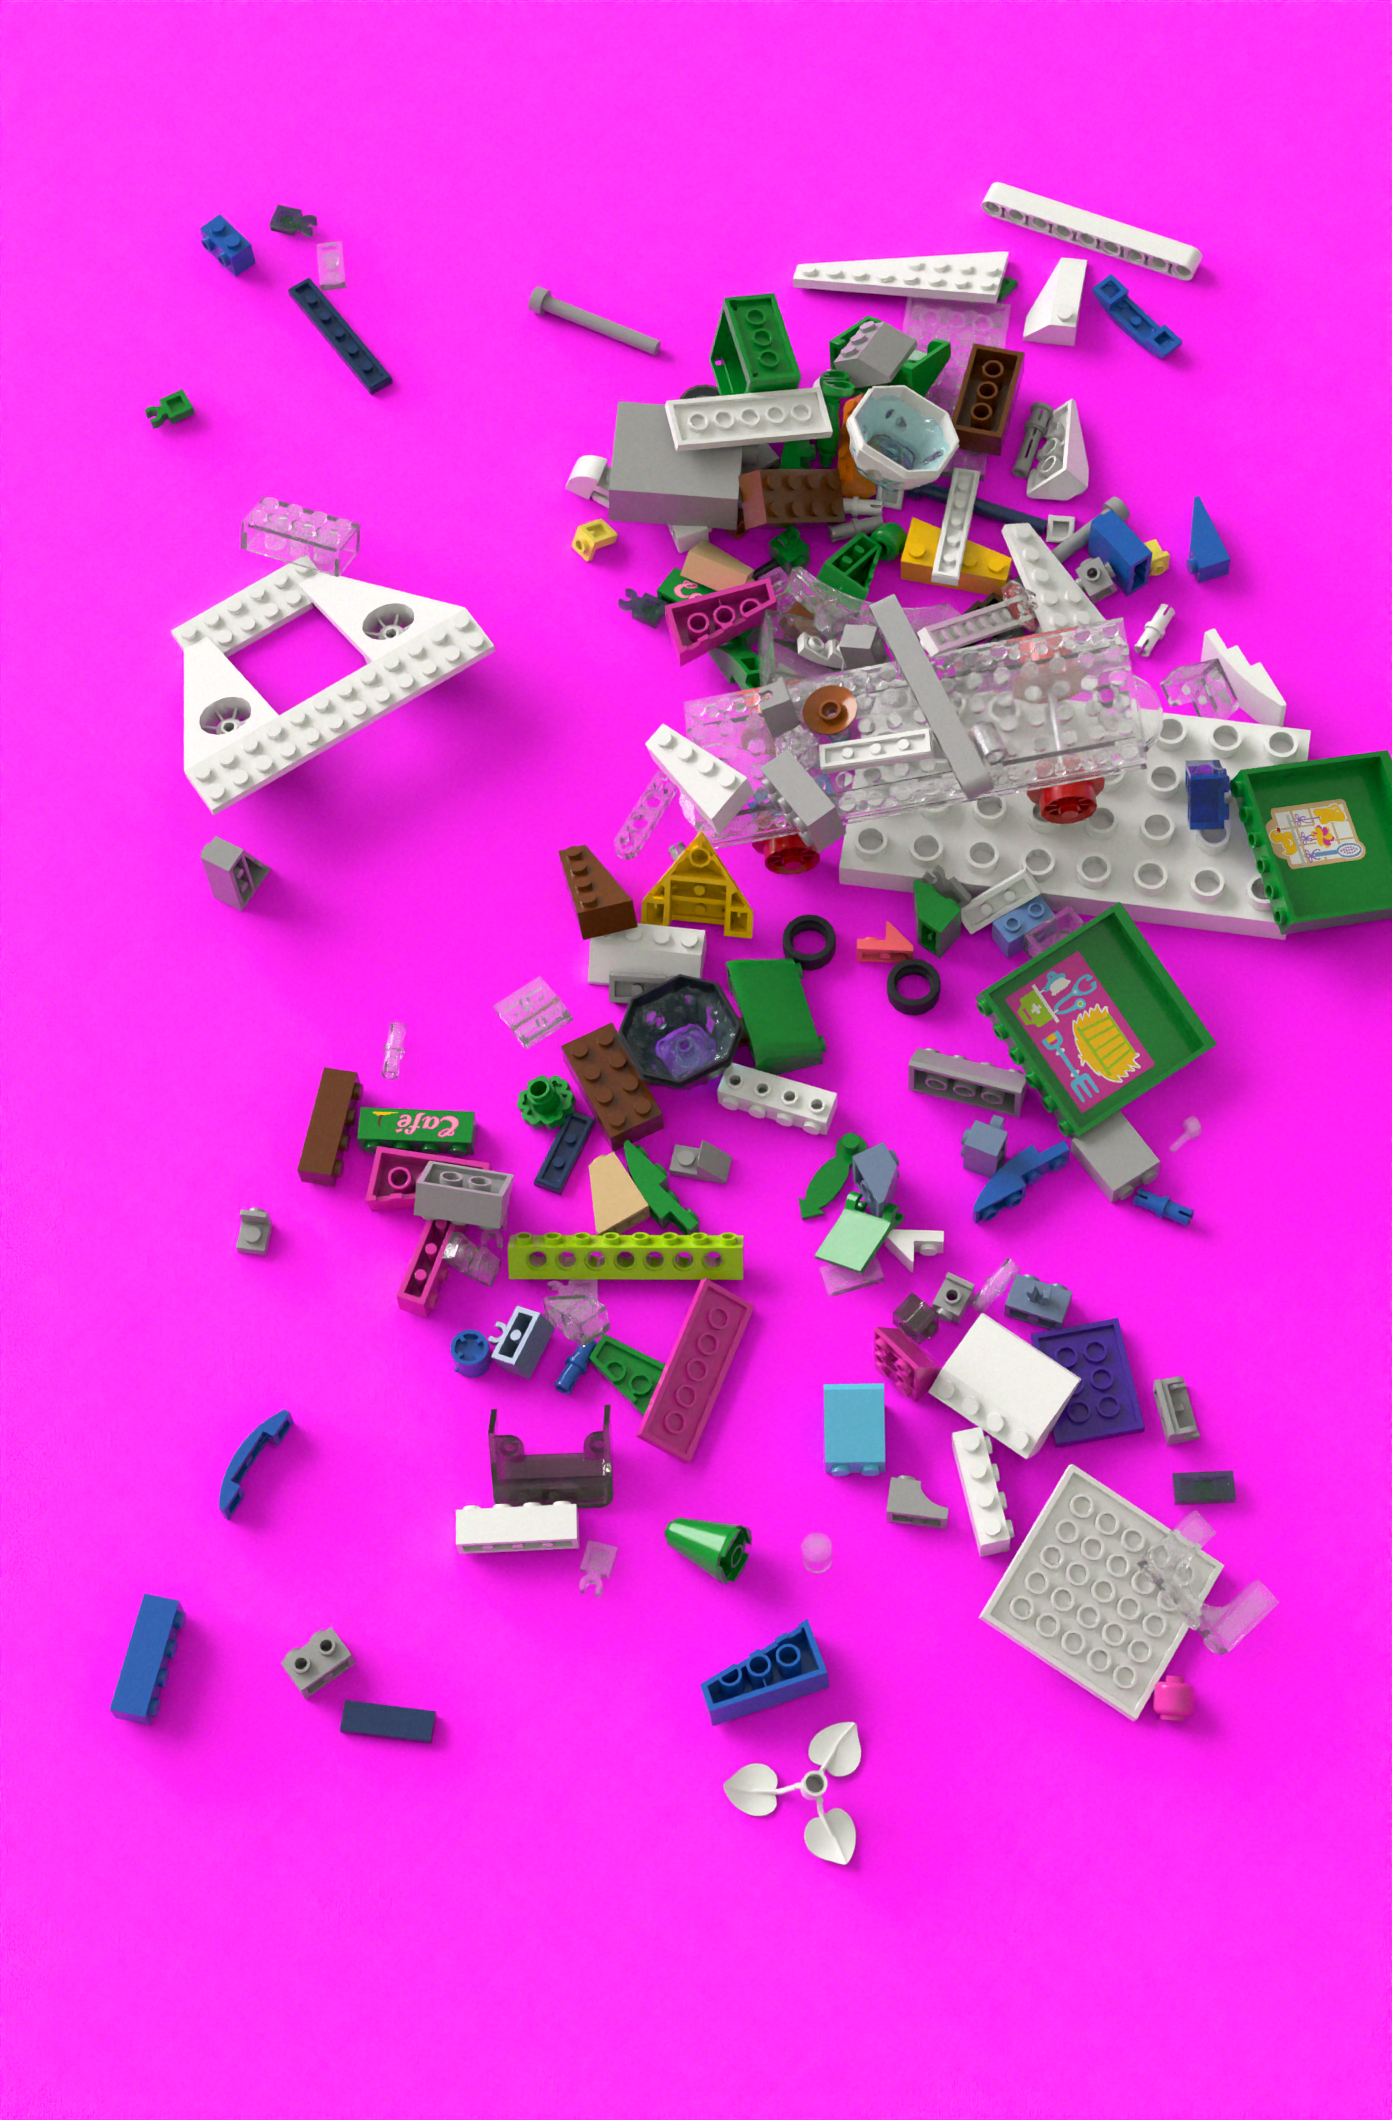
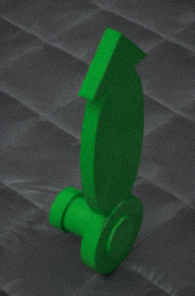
(831, 1176)

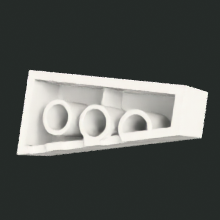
(702, 778)

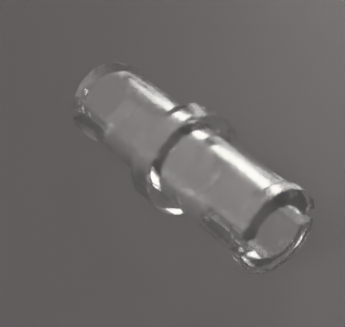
(393, 1050)
(994, 1285)

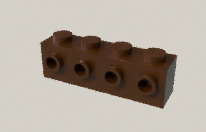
(329, 1127)

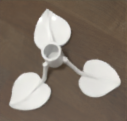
(831, 1834)

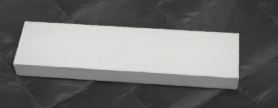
(876, 751)

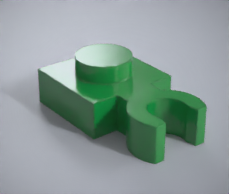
(173, 407)

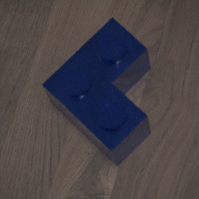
(1205, 789)

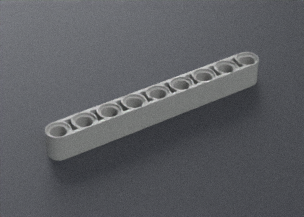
(931, 697)

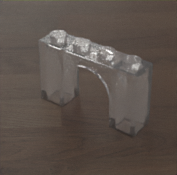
(1167, 1568)

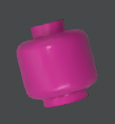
(1174, 1699)

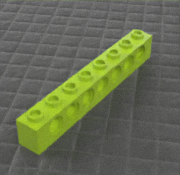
(615, 1266)

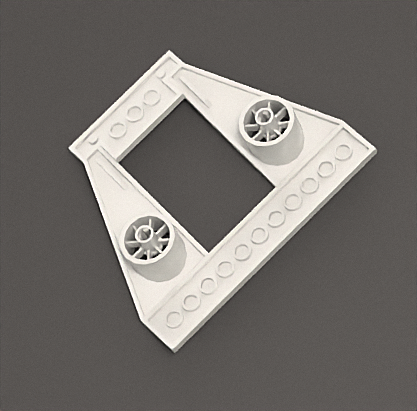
(401, 665)

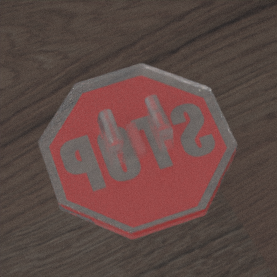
(1020, 605)

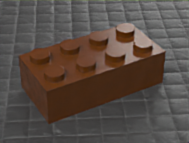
(987, 398)
(791, 498)
(612, 1087)

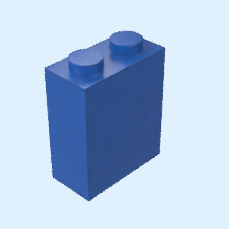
(1122, 549)

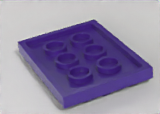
(1106, 1397)

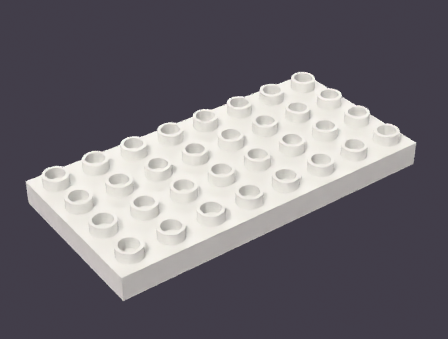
(1126, 852)

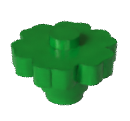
(546, 1102)

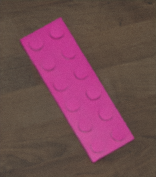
(695, 1371)

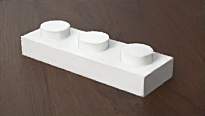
(999, 900)

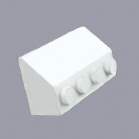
(647, 951)

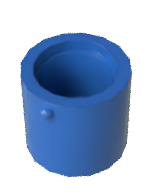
(471, 1353)

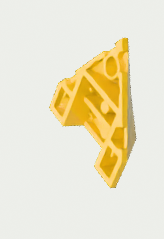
(699, 891)

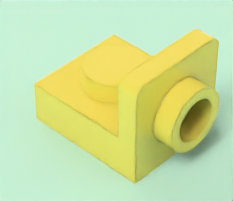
(591, 537)
(1159, 560)

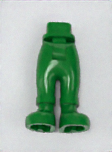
(834, 386)

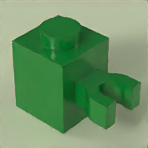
(789, 550)

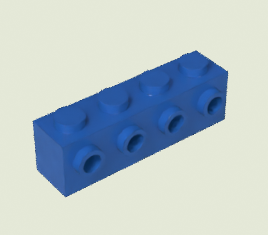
(147, 1659)

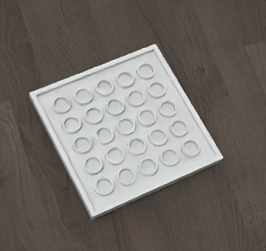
(1082, 1597)

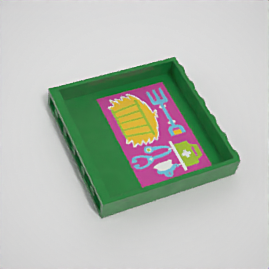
(1094, 1021)

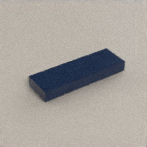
(564, 1152)
(388, 1722)

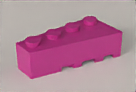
(717, 617)
(396, 1175)

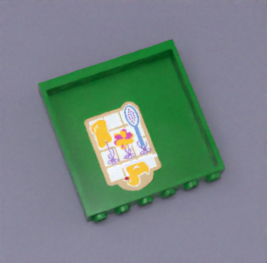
(1321, 838)

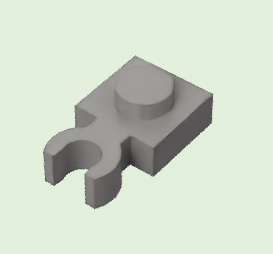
(947, 888)

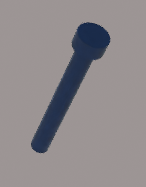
(981, 507)

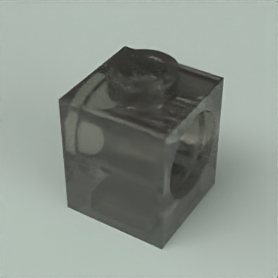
(916, 1319)

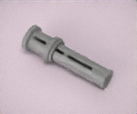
(1023, 464)

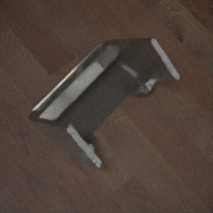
(549, 1478)

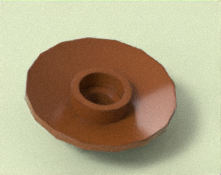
(827, 701)

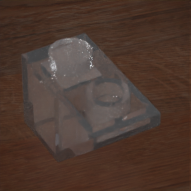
(577, 1316)

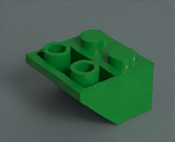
(935, 919)

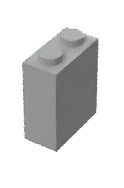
(1116, 1157)

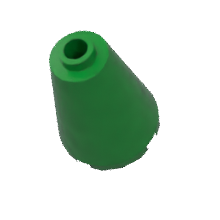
(711, 1546)

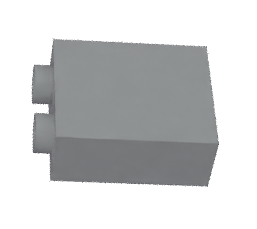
(669, 486)

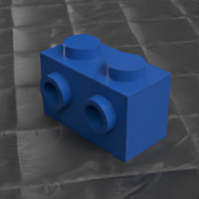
(227, 245)

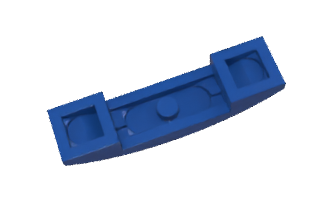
(1133, 320)
(272, 1431)

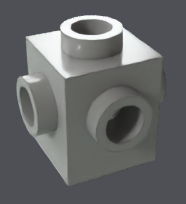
(1096, 579)

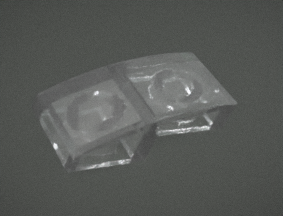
(471, 1260)

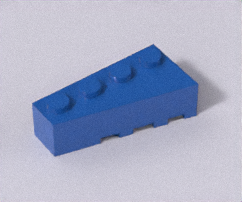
(767, 1678)

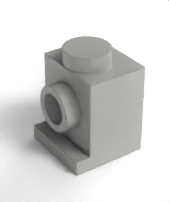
(960, 1290)

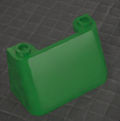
(916, 373)
(775, 1014)

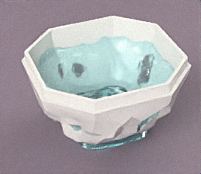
(900, 438)

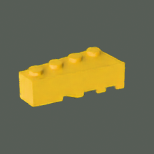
(981, 570)

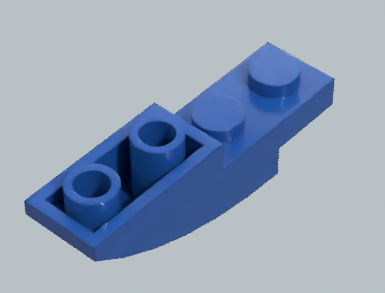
(1009, 1183)

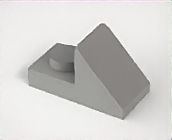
(701, 1163)

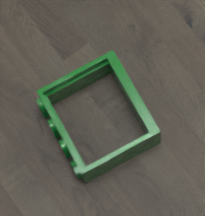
(752, 347)

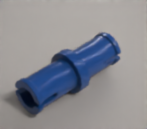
(1163, 1207)
(575, 1367)

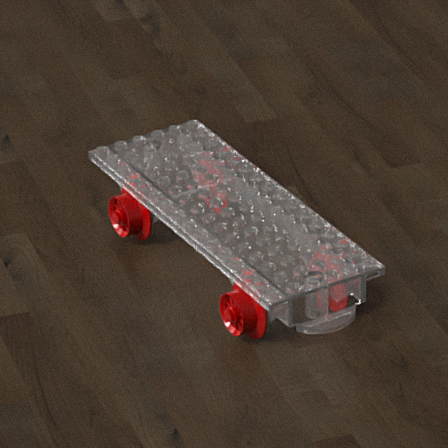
(1055, 697)

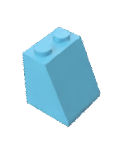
(854, 1429)

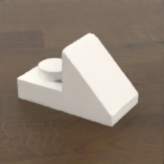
(906, 1242)

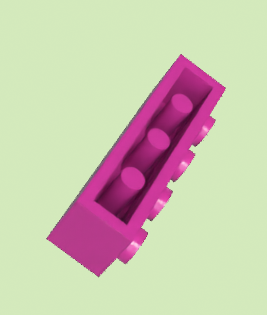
(427, 1268)

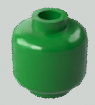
(891, 538)

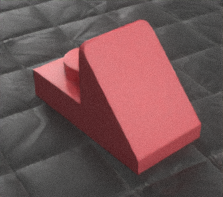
(891, 950)

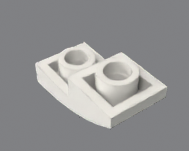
(818, 652)

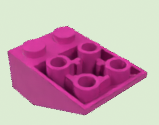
(903, 1362)

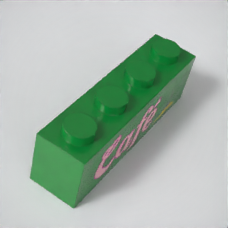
(679, 588)
(418, 1130)

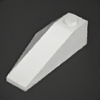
(1062, 460)

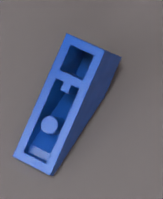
(1206, 551)

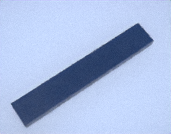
(340, 336)

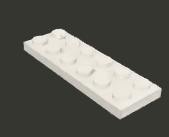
(748, 419)

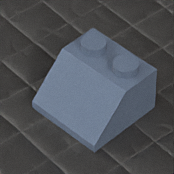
(876, 1176)

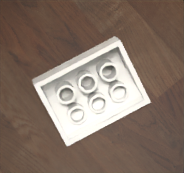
(1005, 1386)

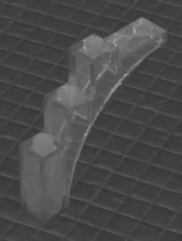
(836, 609)

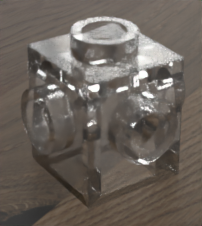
(801, 745)

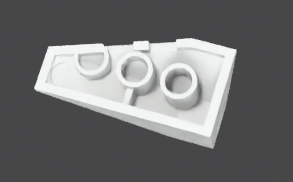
(1057, 308)

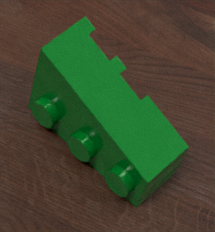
(852, 566)

